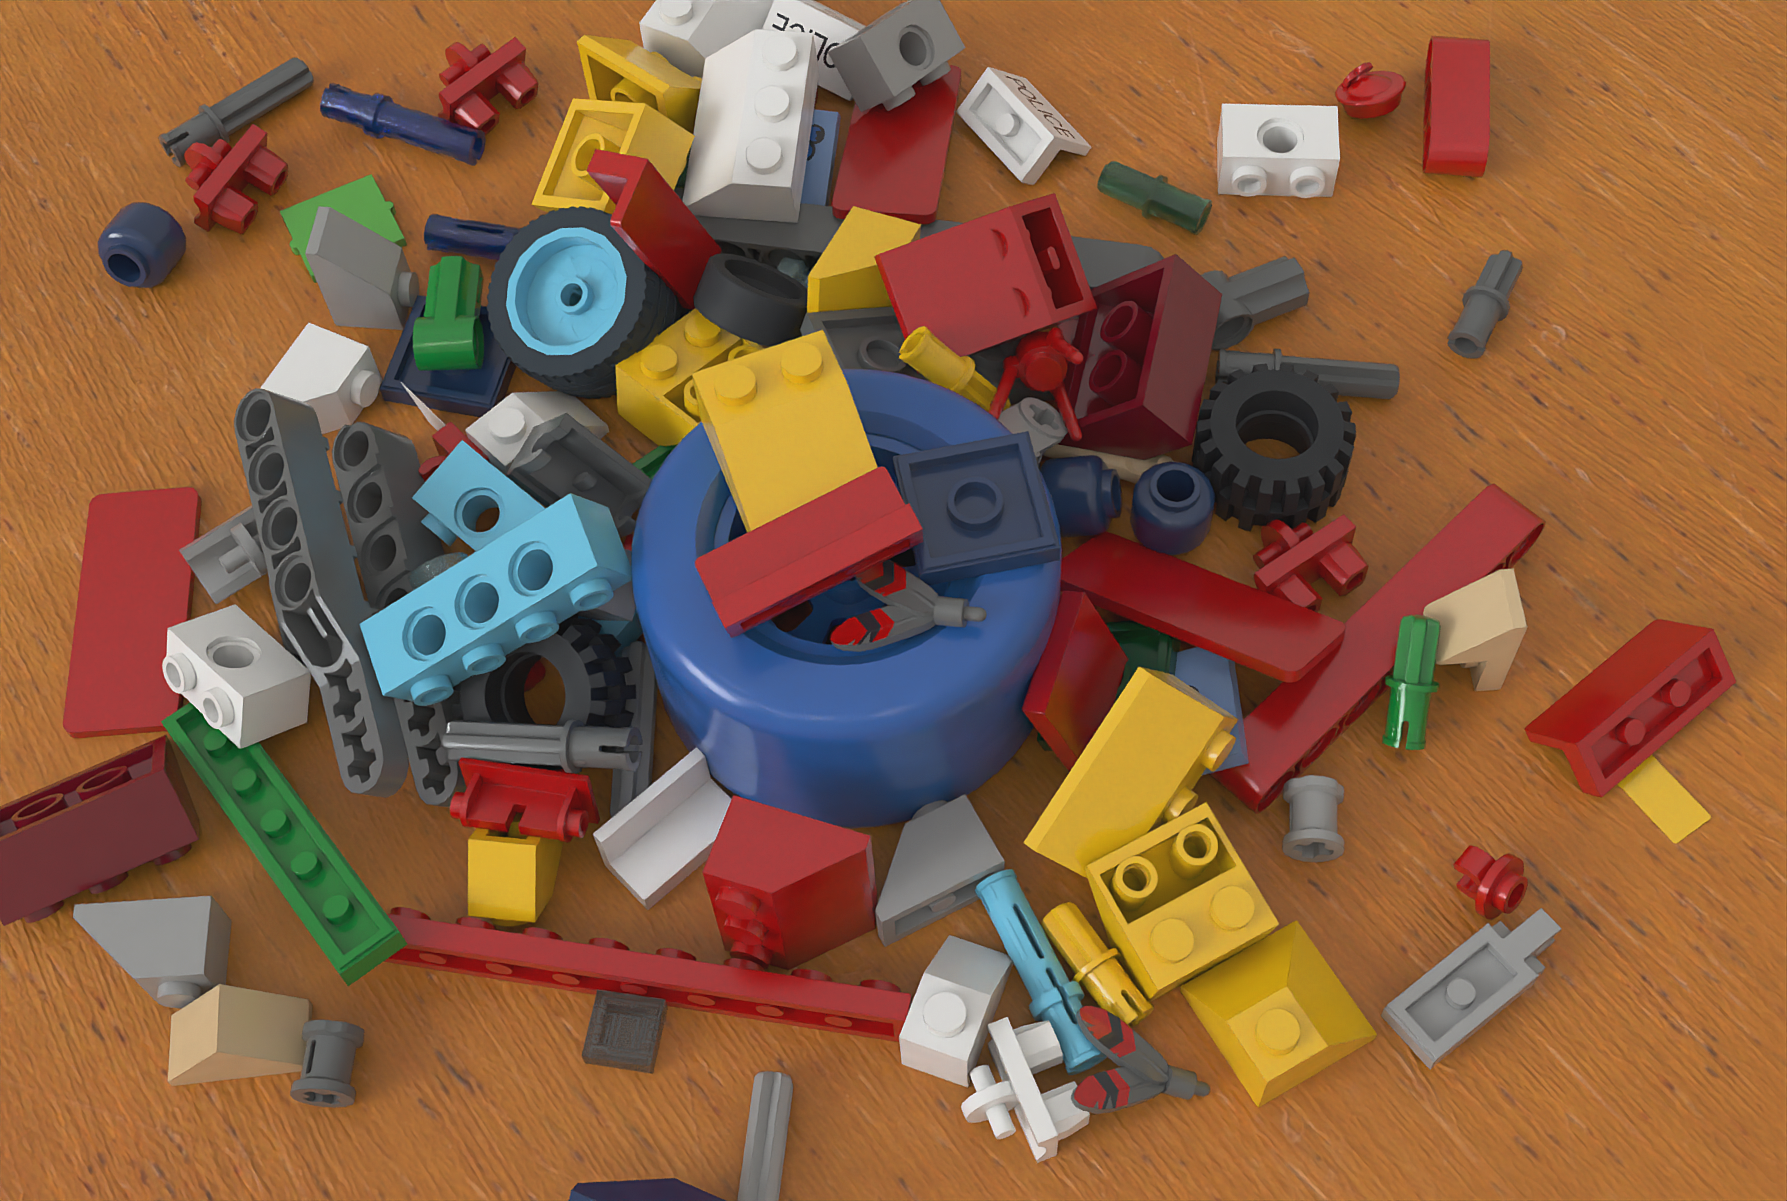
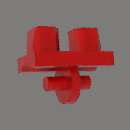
(478, 77)
(223, 173)
(1298, 558)

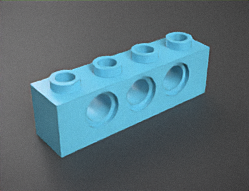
(466, 488)
(497, 601)

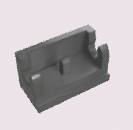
(569, 459)

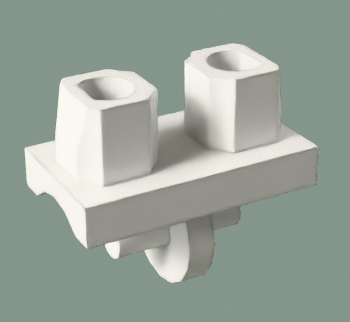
(1042, 1116)

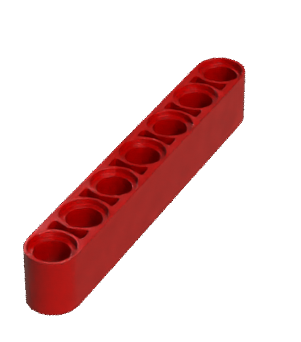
(1311, 714)

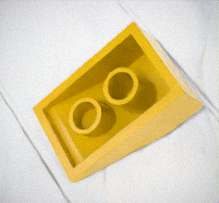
(782, 426)

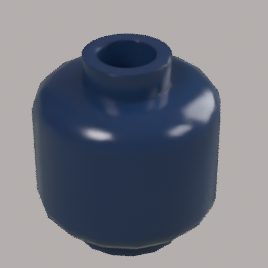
(141, 245)
(1083, 494)
(1172, 508)

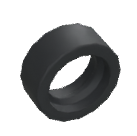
(751, 300)

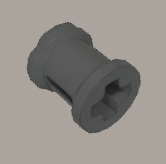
(328, 1063)

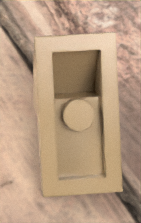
(1481, 628)

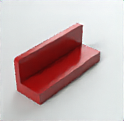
(654, 221)
(808, 551)
(1634, 702)

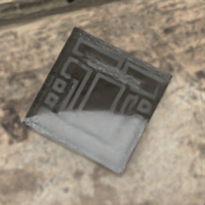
(624, 1031)

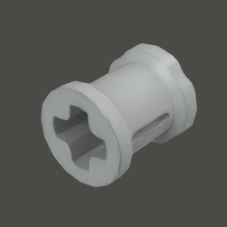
(1313, 819)

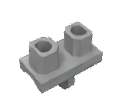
(227, 556)

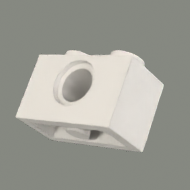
(1278, 150)
(237, 676)

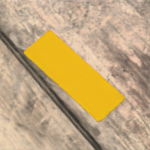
(1664, 800)

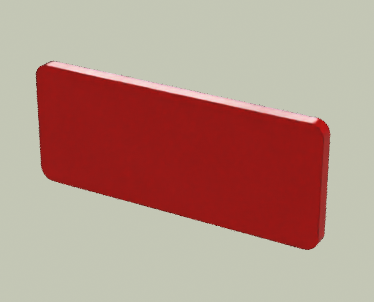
(899, 155)
(127, 598)
(1201, 607)

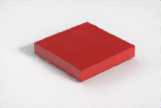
(1074, 678)

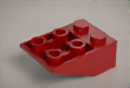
(989, 278)

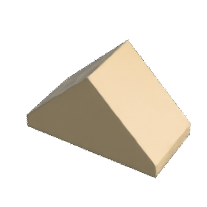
(237, 1036)

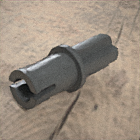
(1485, 305)

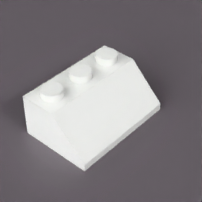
(695, 29)
(753, 128)

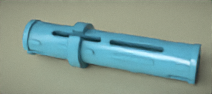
(1051, 991)

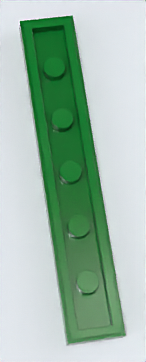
(290, 846)

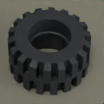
(1283, 409)
(589, 671)

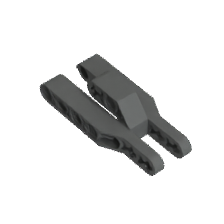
(319, 586)

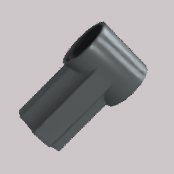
(1256, 297)

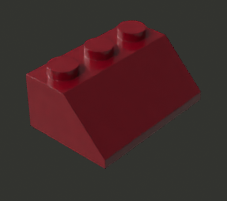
(1143, 361)
(93, 830)

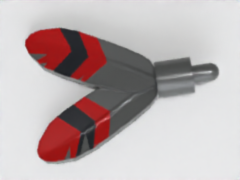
(911, 610)
(1141, 1072)

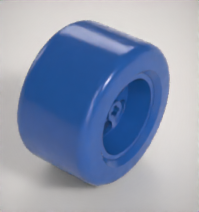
(823, 726)

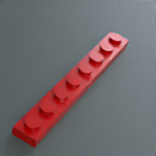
(731, 989)

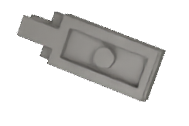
(1470, 987)

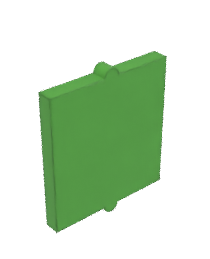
(357, 200)

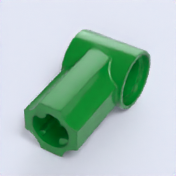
(451, 327)

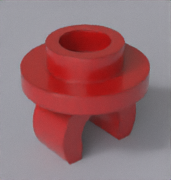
(1491, 883)

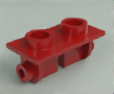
(552, 802)

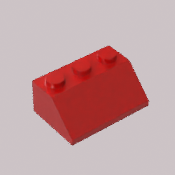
(788, 885)

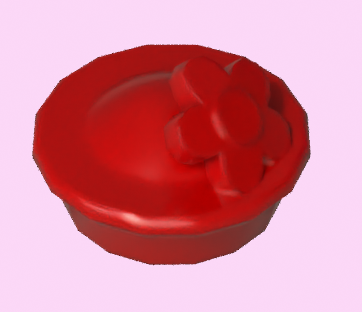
(1370, 93)

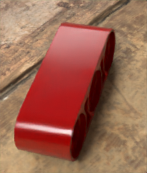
(1456, 106)

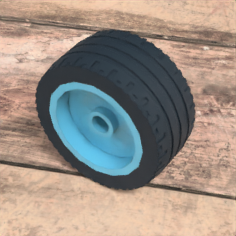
(575, 302)

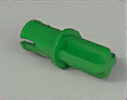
(1412, 681)

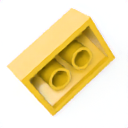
(1134, 770)

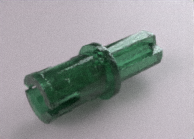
(1155, 196)

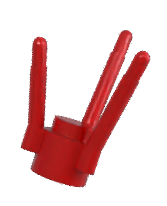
(1041, 367)

